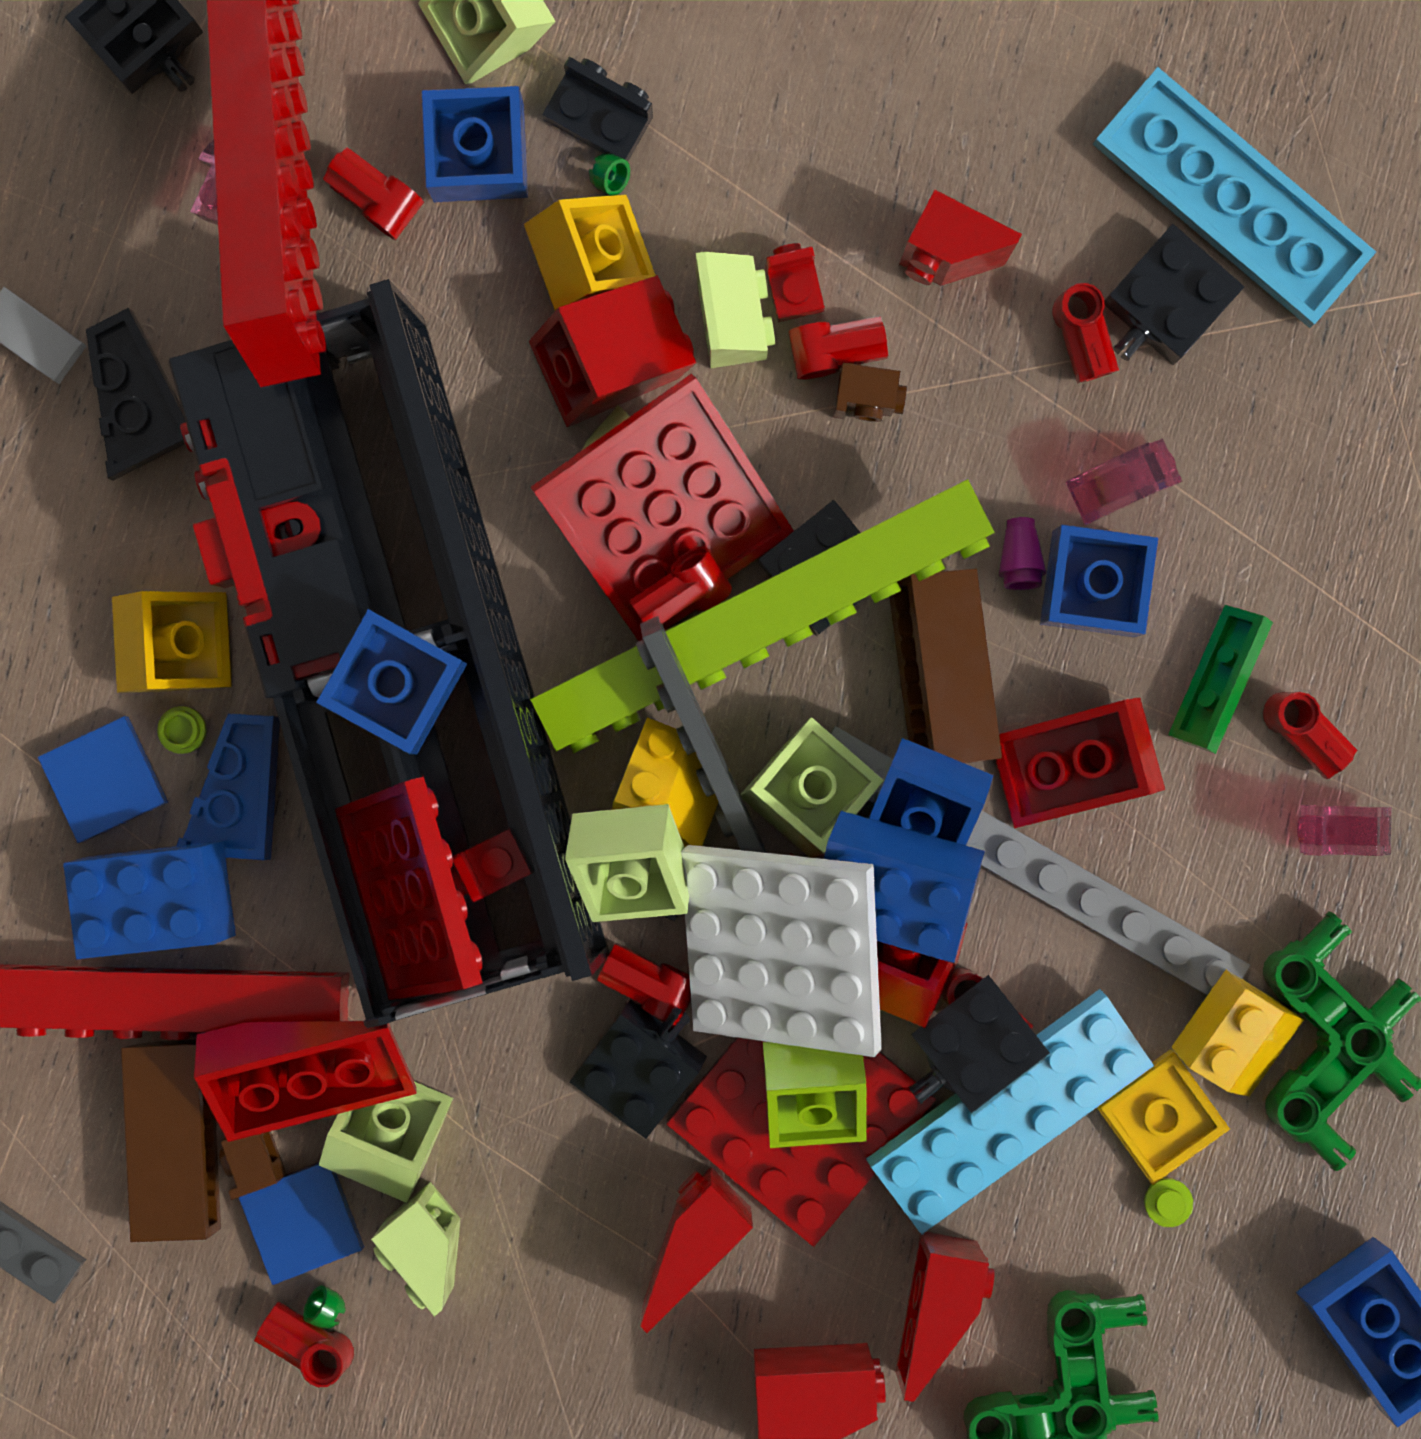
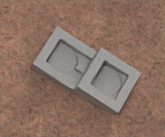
(37, 337)

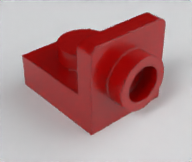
(794, 282)
(490, 866)

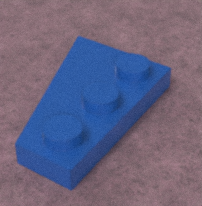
(239, 789)

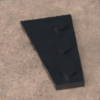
(135, 398)

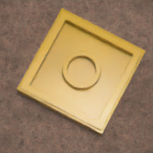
(1163, 1117)

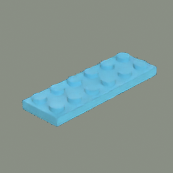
(1234, 197)
(957, 1155)

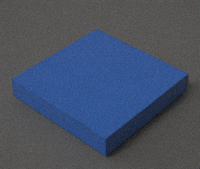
(103, 779)
(301, 1222)

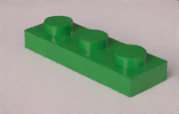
(1220, 678)

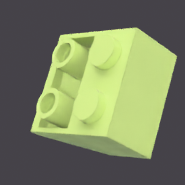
(422, 1247)

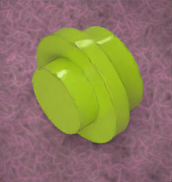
(181, 730)
(1168, 1202)

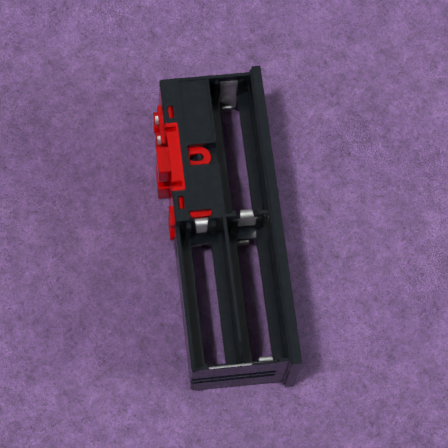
(310, 564)

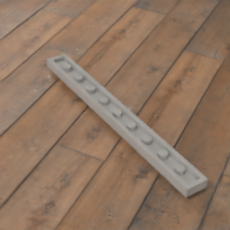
(1083, 894)

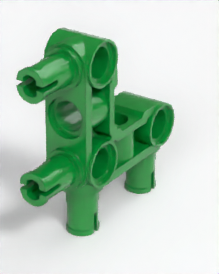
(1333, 1067)
(1079, 1379)

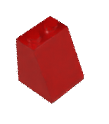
(611, 349)
(816, 1391)

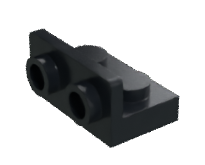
(599, 109)

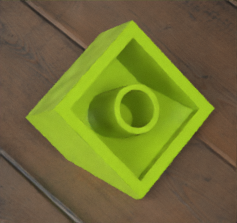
(813, 1096)

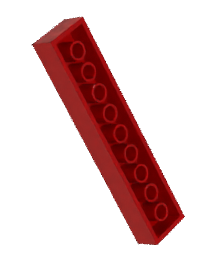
(264, 188)

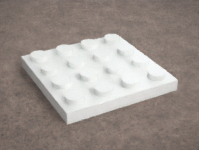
(783, 949)

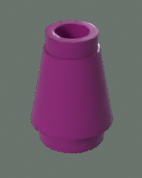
(1021, 556)

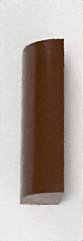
(946, 665)
(168, 1145)

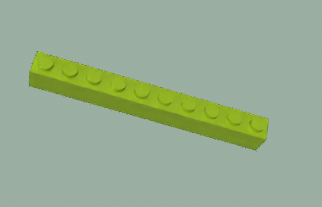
(771, 612)

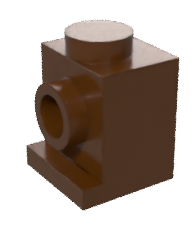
(869, 392)
(252, 1163)

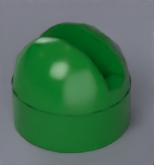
(618, 178)
(323, 1307)

